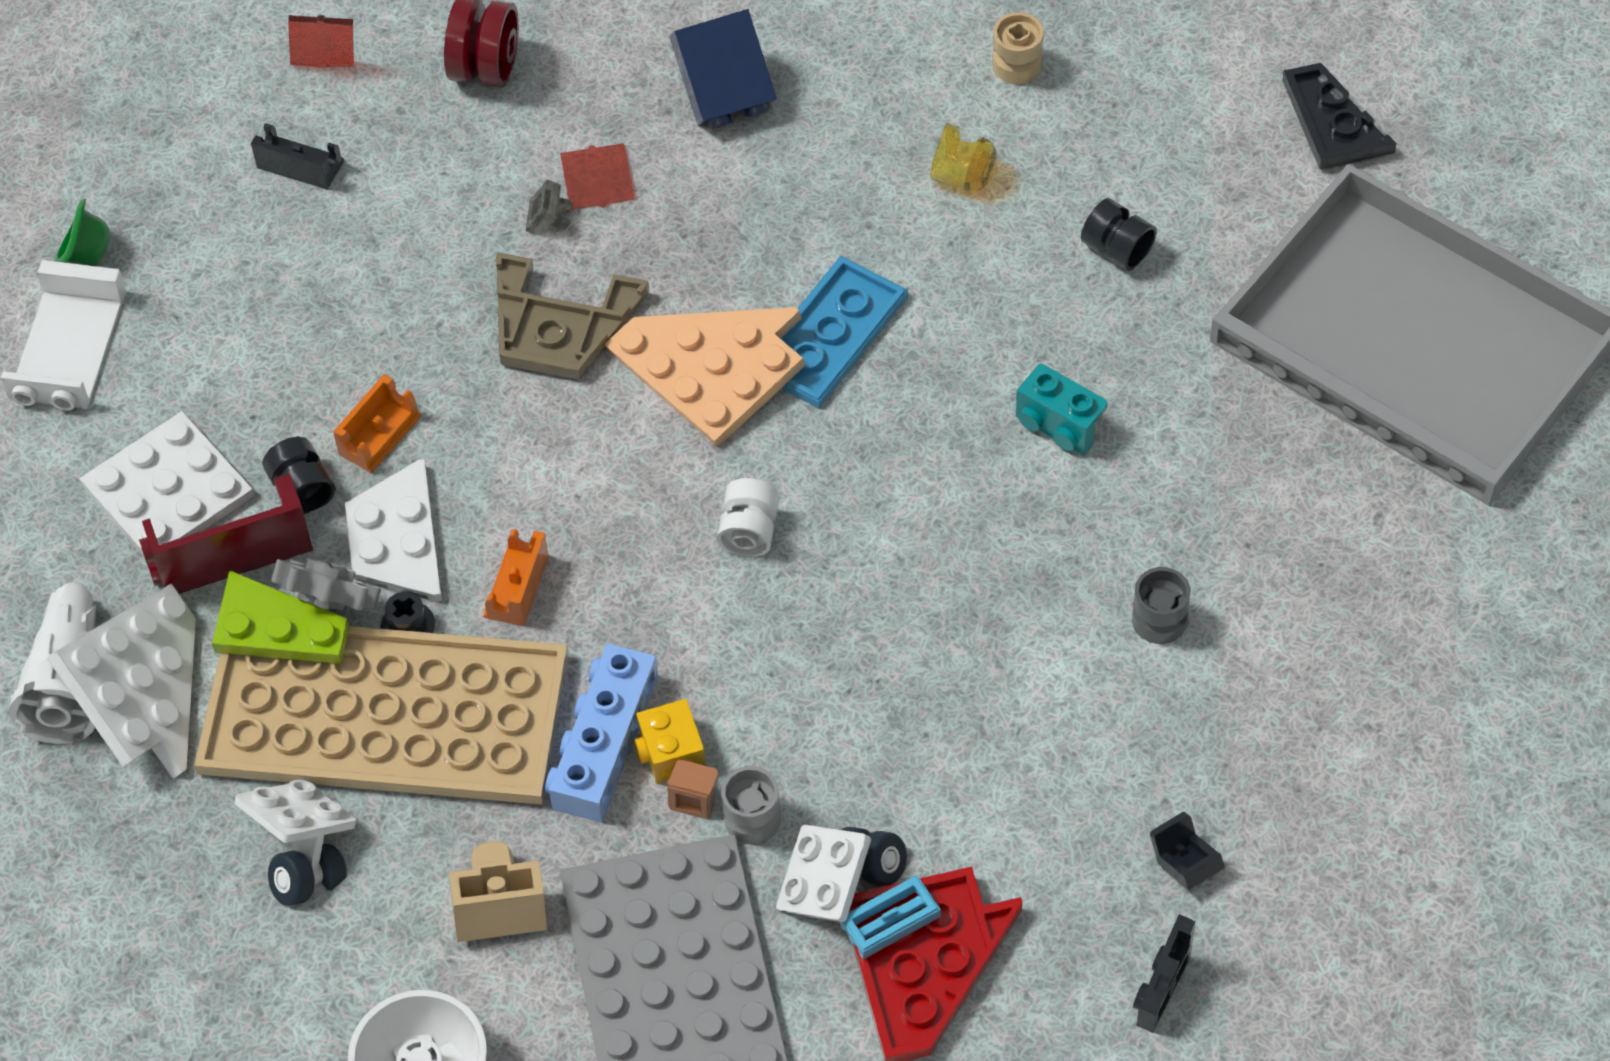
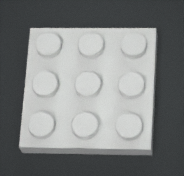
(169, 478)

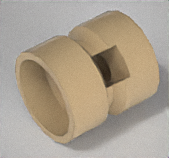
(1017, 48)

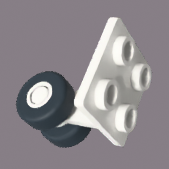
(300, 816)
(829, 865)

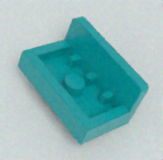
(1059, 408)

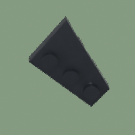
(1331, 121)

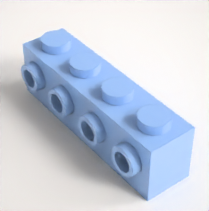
(602, 733)

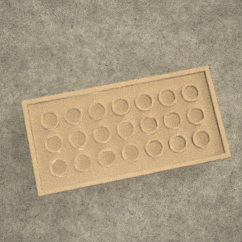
(393, 716)

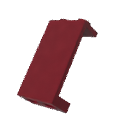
(231, 546)

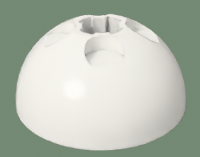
(419, 1028)

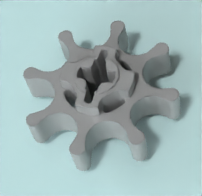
(326, 584)

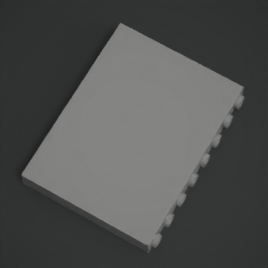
(1417, 332)

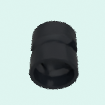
(1123, 236)
(301, 461)

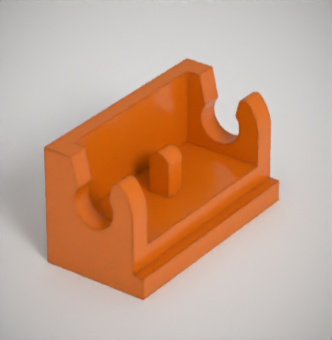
(376, 424)
(517, 579)

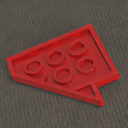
(928, 974)

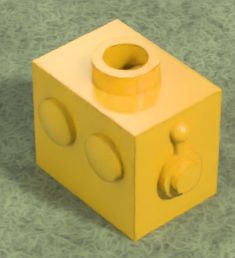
(668, 736)

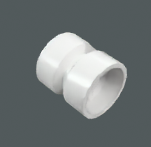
(748, 517)

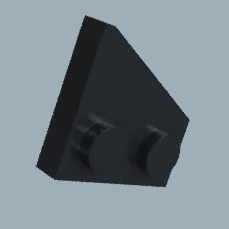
(1167, 969)

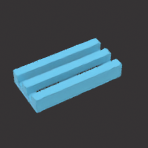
(898, 930)

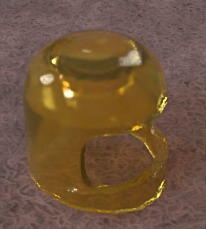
(963, 163)

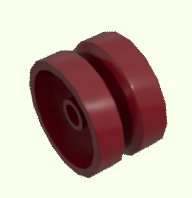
(481, 41)

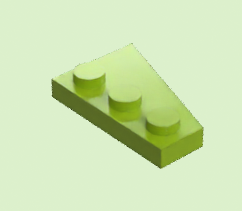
(276, 625)

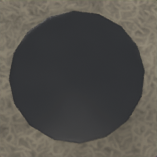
(407, 613)

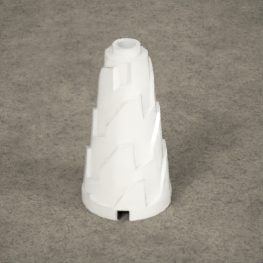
(41, 697)

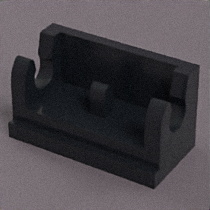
(296, 159)

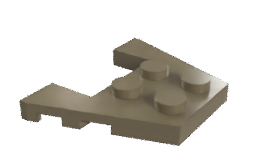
(556, 333)

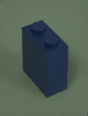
(723, 69)

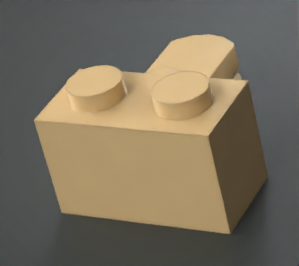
(497, 895)

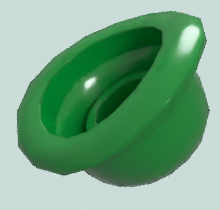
(85, 239)

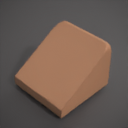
(692, 789)

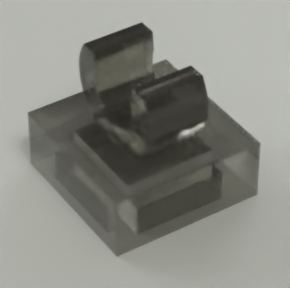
(545, 209)

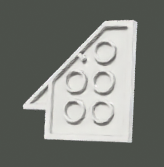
(137, 679)

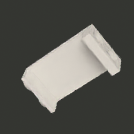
(67, 336)

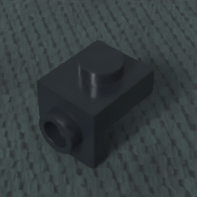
(1183, 852)

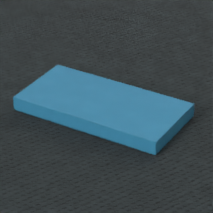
(838, 326)

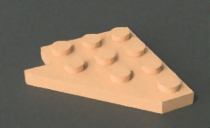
(711, 363)

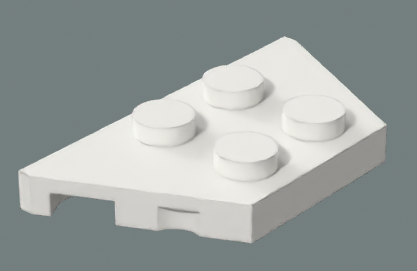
(395, 534)

